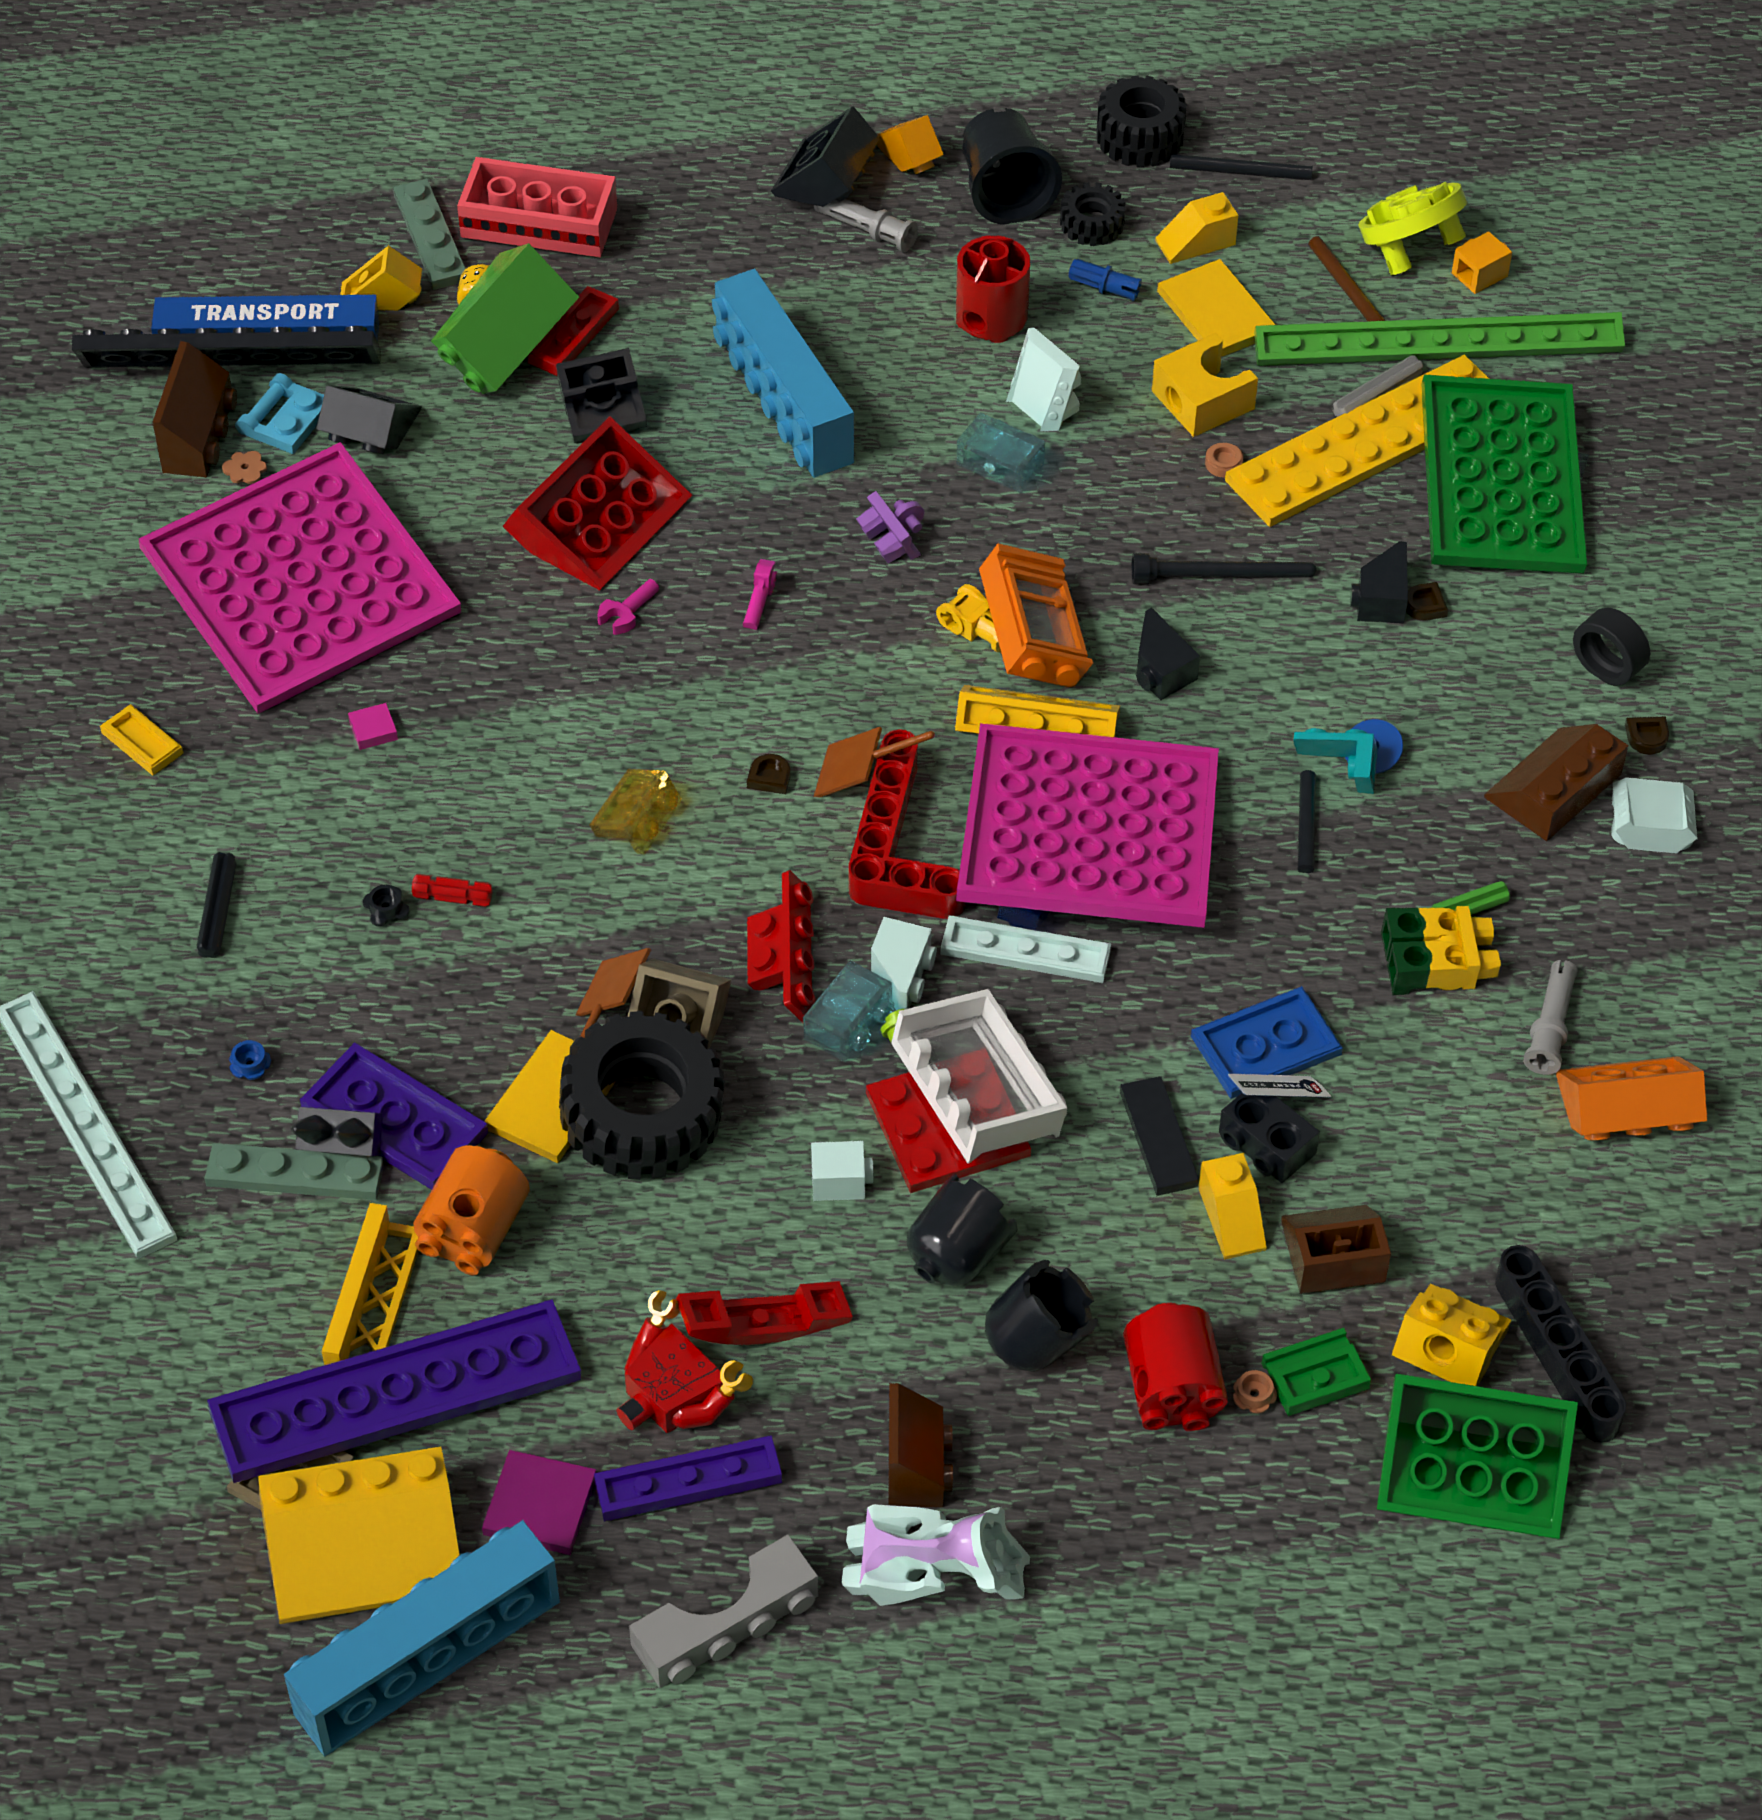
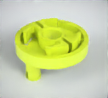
(1411, 213)

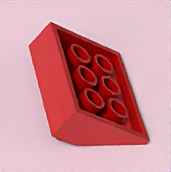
(598, 507)

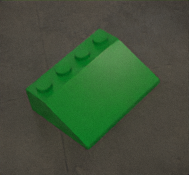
(1476, 1455)

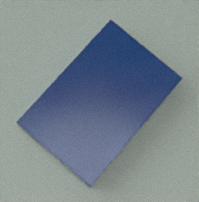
(1267, 1039)

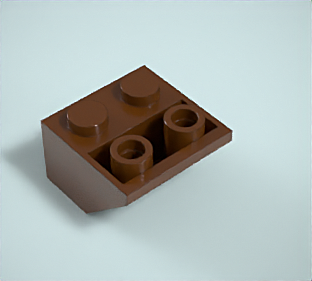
(1337, 1248)

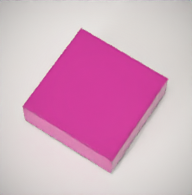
(372, 726)

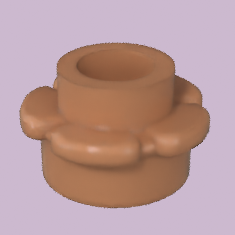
(1254, 1381)

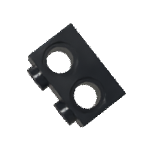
(1274, 1127)

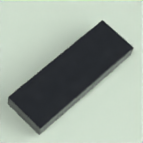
(1159, 1136)

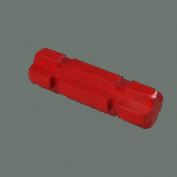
(452, 890)

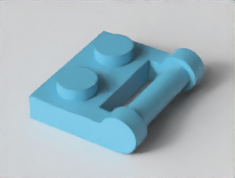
(291, 423)

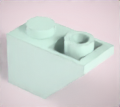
(901, 956)

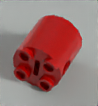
(992, 288)
(1175, 1367)

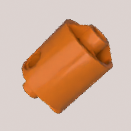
(471, 1208)

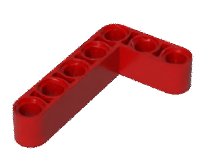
(874, 872)

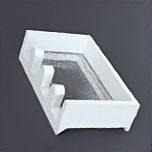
(977, 1073)

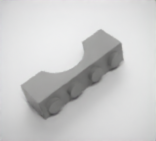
(677, 1641)

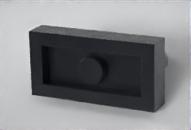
(338, 1131)

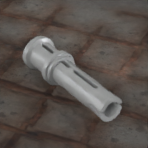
(879, 223)
(1549, 1030)

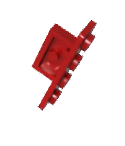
(782, 946)

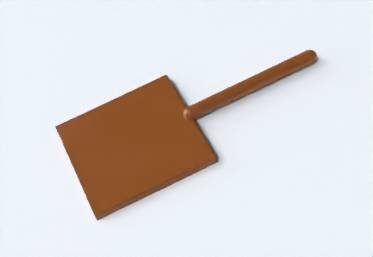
(851, 759)
(611, 985)

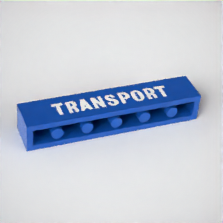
(266, 312)

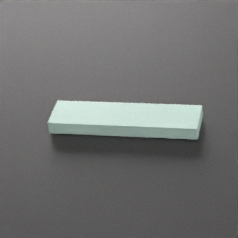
(1025, 949)

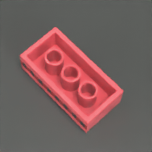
(537, 206)

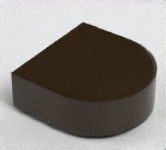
(1426, 602)
(1647, 734)
(769, 774)

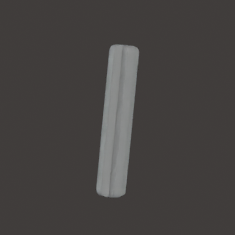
(1388, 380)

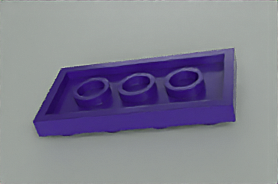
(417, 1122)

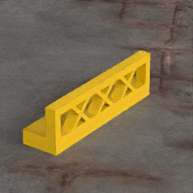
(1033, 711)
(359, 1283)

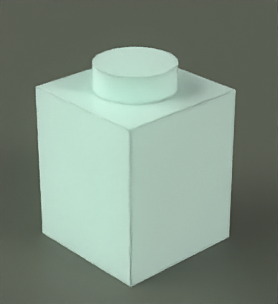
(840, 1170)

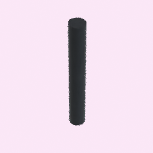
(1306, 831)

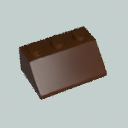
(193, 413)
(1560, 778)

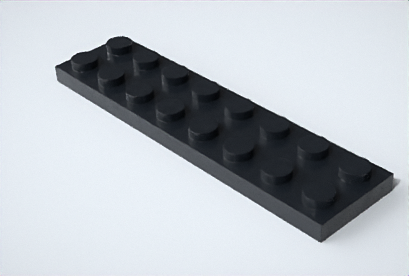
(238, 348)

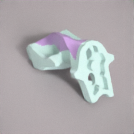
(897, 1559)

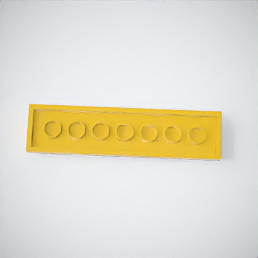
(1339, 451)

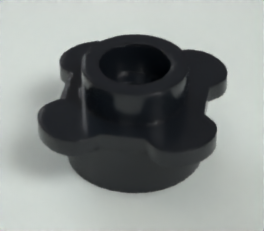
(385, 895)

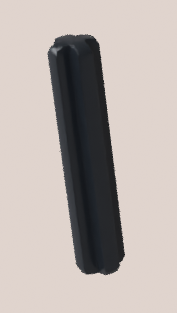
(216, 905)

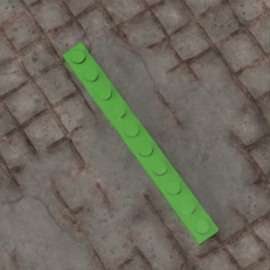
(1439, 338)

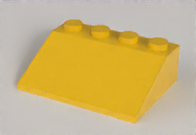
(356, 1532)

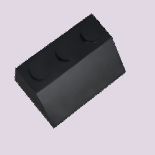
(828, 161)

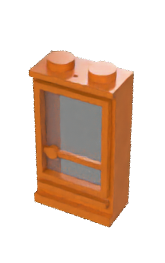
(1034, 616)

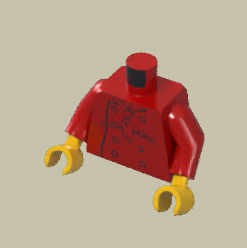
(674, 1378)

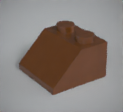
(917, 1450)

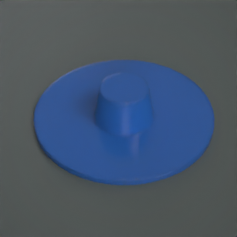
(1388, 742)

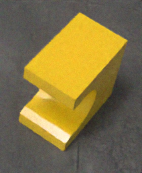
(1193, 392)

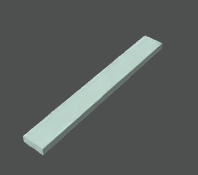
(86, 1126)

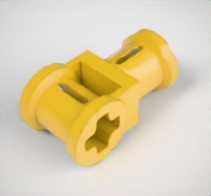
(971, 616)

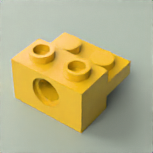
(1450, 1336)

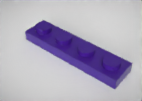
(687, 1478)

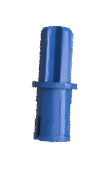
(1104, 279)

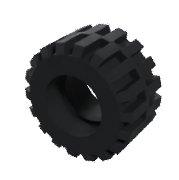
(1141, 120)

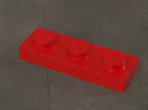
(574, 330)

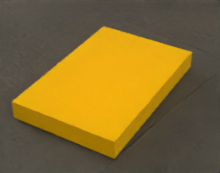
(1214, 302)
(530, 1106)

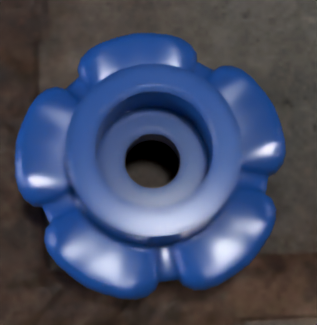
(247, 1051)

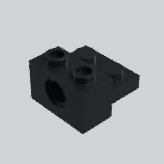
(599, 389)

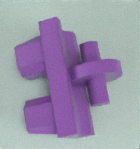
(898, 540)

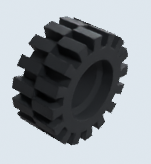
(1096, 200)

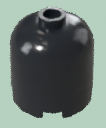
(958, 1233)
(1039, 1317)

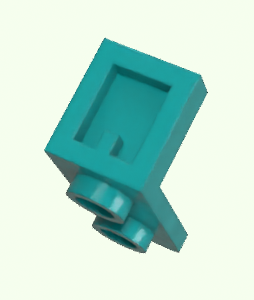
(1354, 743)

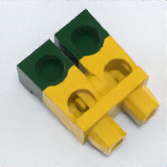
(1437, 948)

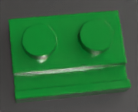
(1316, 1371)

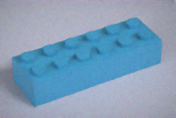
(783, 373)
(422, 1637)

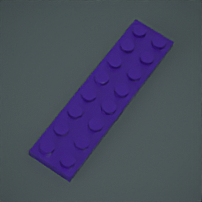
(393, 1390)

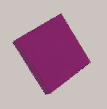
(543, 1494)

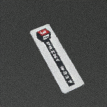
(1278, 1085)

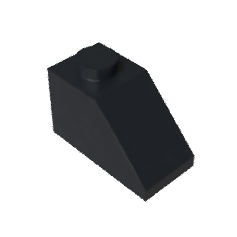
(1383, 587)
(1164, 658)

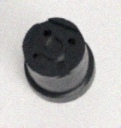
(1024, 177)

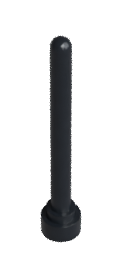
(1148, 568)

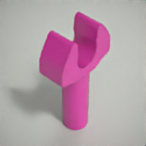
(763, 585)
(626, 609)

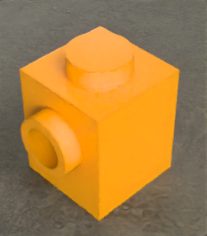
(1481, 262)

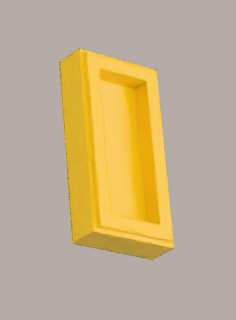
(141, 739)

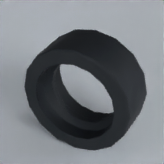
(1623, 634)

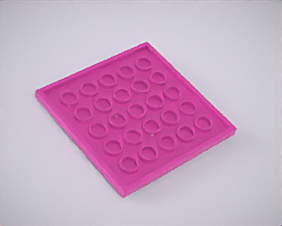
(299, 577)
(1089, 825)

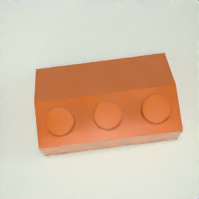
(1633, 1097)

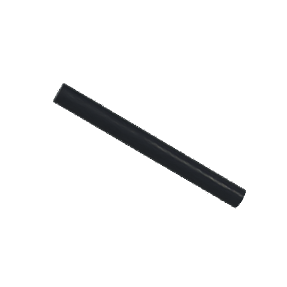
(1241, 167)

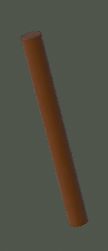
(1344, 280)

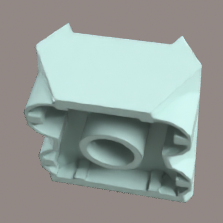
(1045, 382)
(1653, 815)

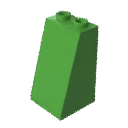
(503, 318)

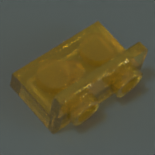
(637, 808)

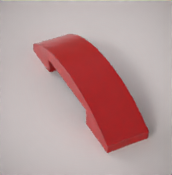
(764, 1318)

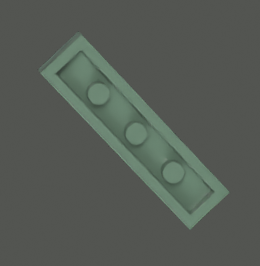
(429, 233)
(294, 1171)

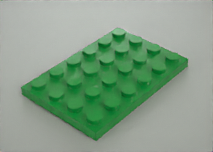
(1503, 474)

